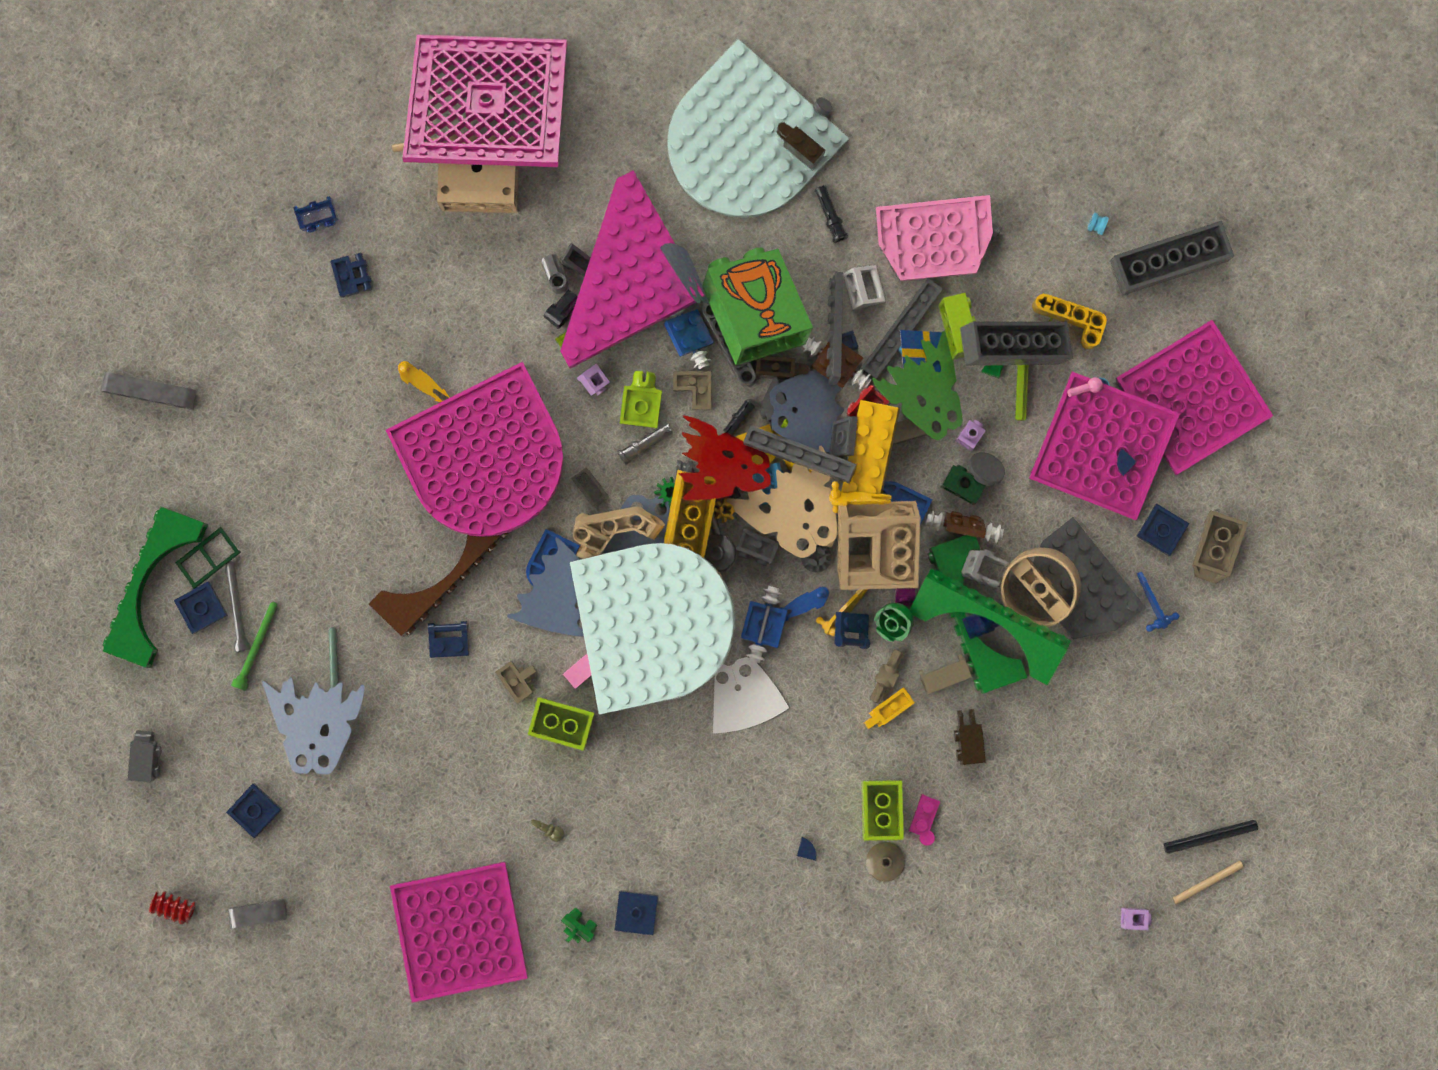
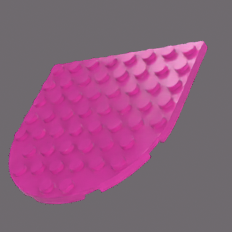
(483, 455)

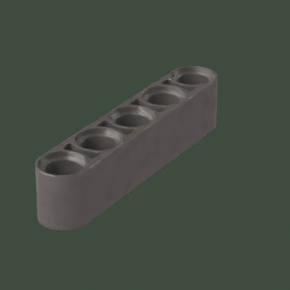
(738, 370)
(148, 390)

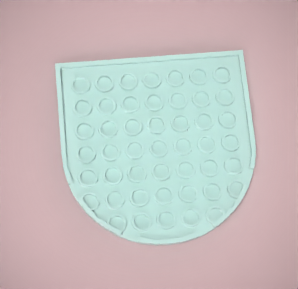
(727, 137)
(652, 623)

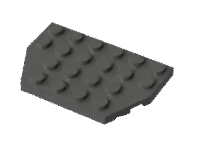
(1105, 597)

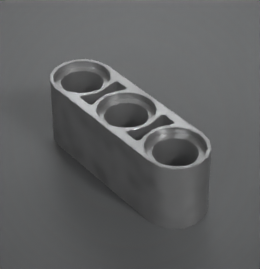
(257, 913)

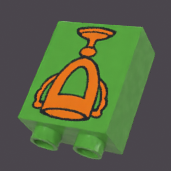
(756, 305)

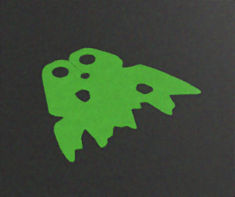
(929, 384)

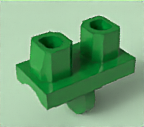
(585, 932)

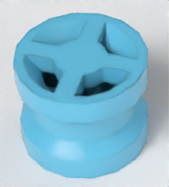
(1097, 223)

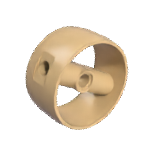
(1030, 576)

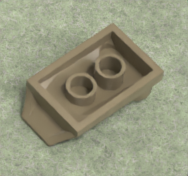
(1218, 547)

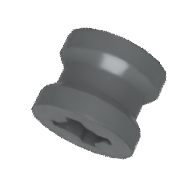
(684, 466)

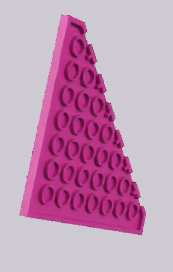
(626, 279)

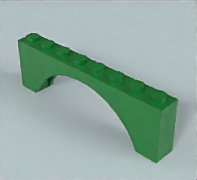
(945, 595)
(127, 634)
(989, 667)

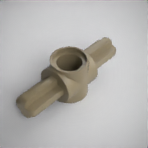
(887, 676)

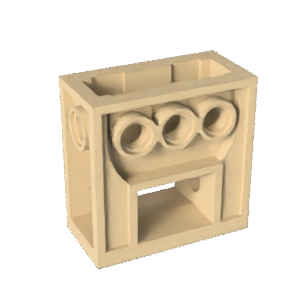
(883, 566)

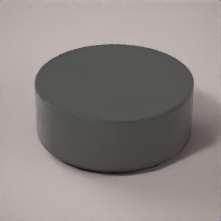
(823, 106)

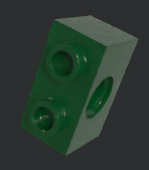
(952, 484)

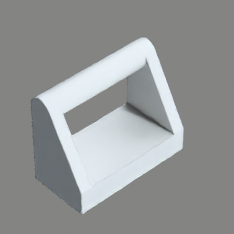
(856, 287)

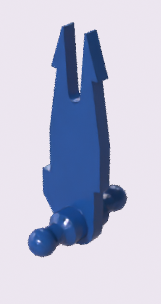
(807, 601)
(1162, 620)

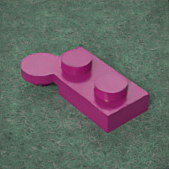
(924, 818)

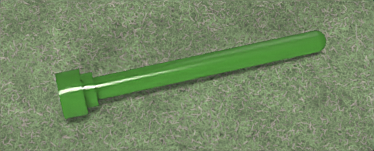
(241, 680)

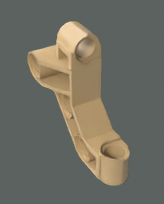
(595, 534)

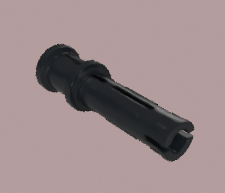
(834, 222)

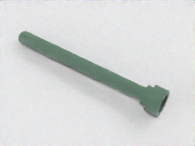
(333, 657)

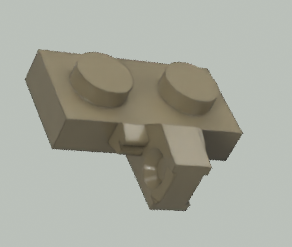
(516, 680)

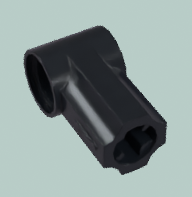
(558, 313)

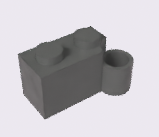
(144, 757)

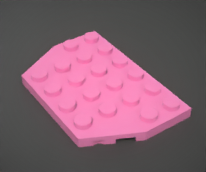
(935, 236)

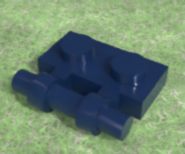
(345, 277)

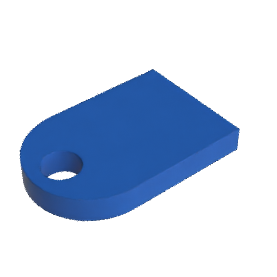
(902, 493)
(546, 546)

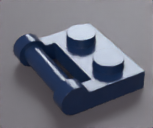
(853, 624)
(450, 645)

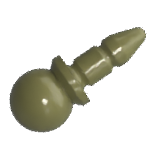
(554, 832)

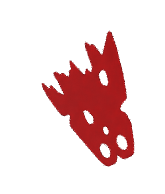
(712, 463)

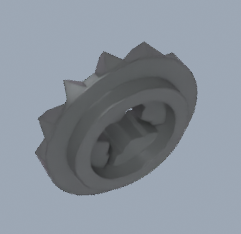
(823, 563)

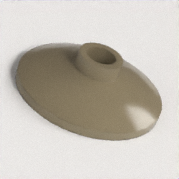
(878, 854)

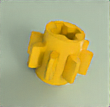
(719, 509)

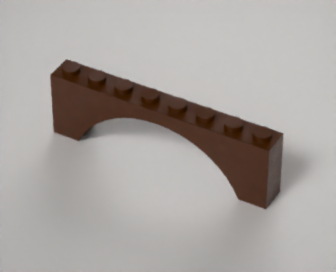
(406, 610)

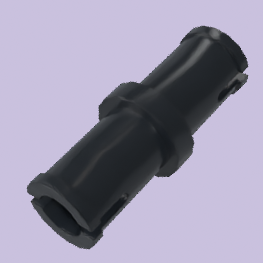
(739, 418)

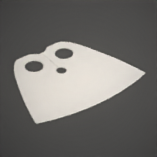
(751, 705)

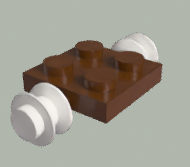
(849, 363)
(964, 525)

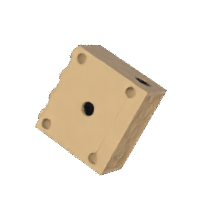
(478, 186)

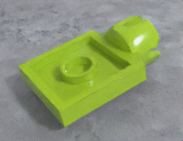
(641, 401)

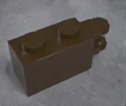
(800, 145)
(779, 367)
(969, 740)

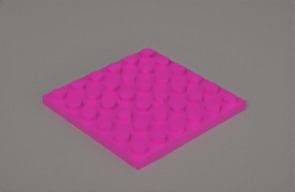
(1206, 387)
(1085, 442)
(458, 932)

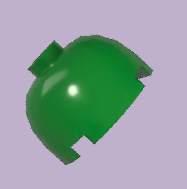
(894, 622)

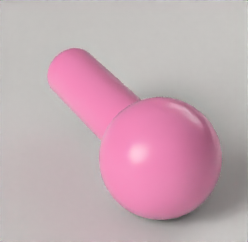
(1093, 385)

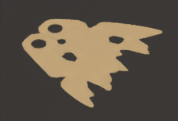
(788, 509)

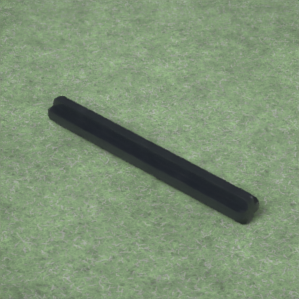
(1210, 836)

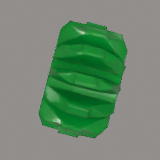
(663, 493)

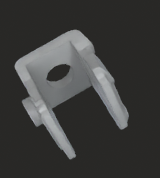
(973, 563)

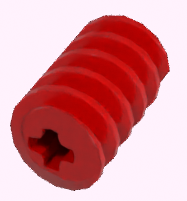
(172, 909)

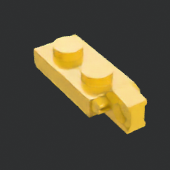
(889, 708)

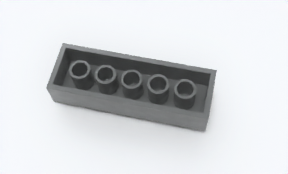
(1171, 258)
(1016, 343)

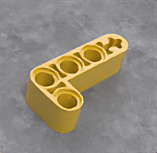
(1068, 316)

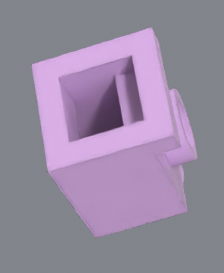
(596, 374)
(966, 439)
(1127, 922)

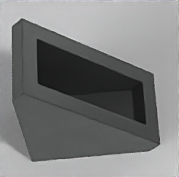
(576, 260)

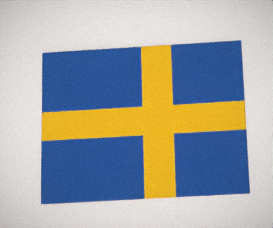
(913, 348)

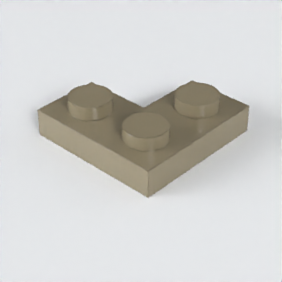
(699, 383)

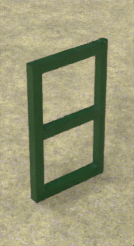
(200, 547)

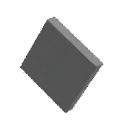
(843, 437)

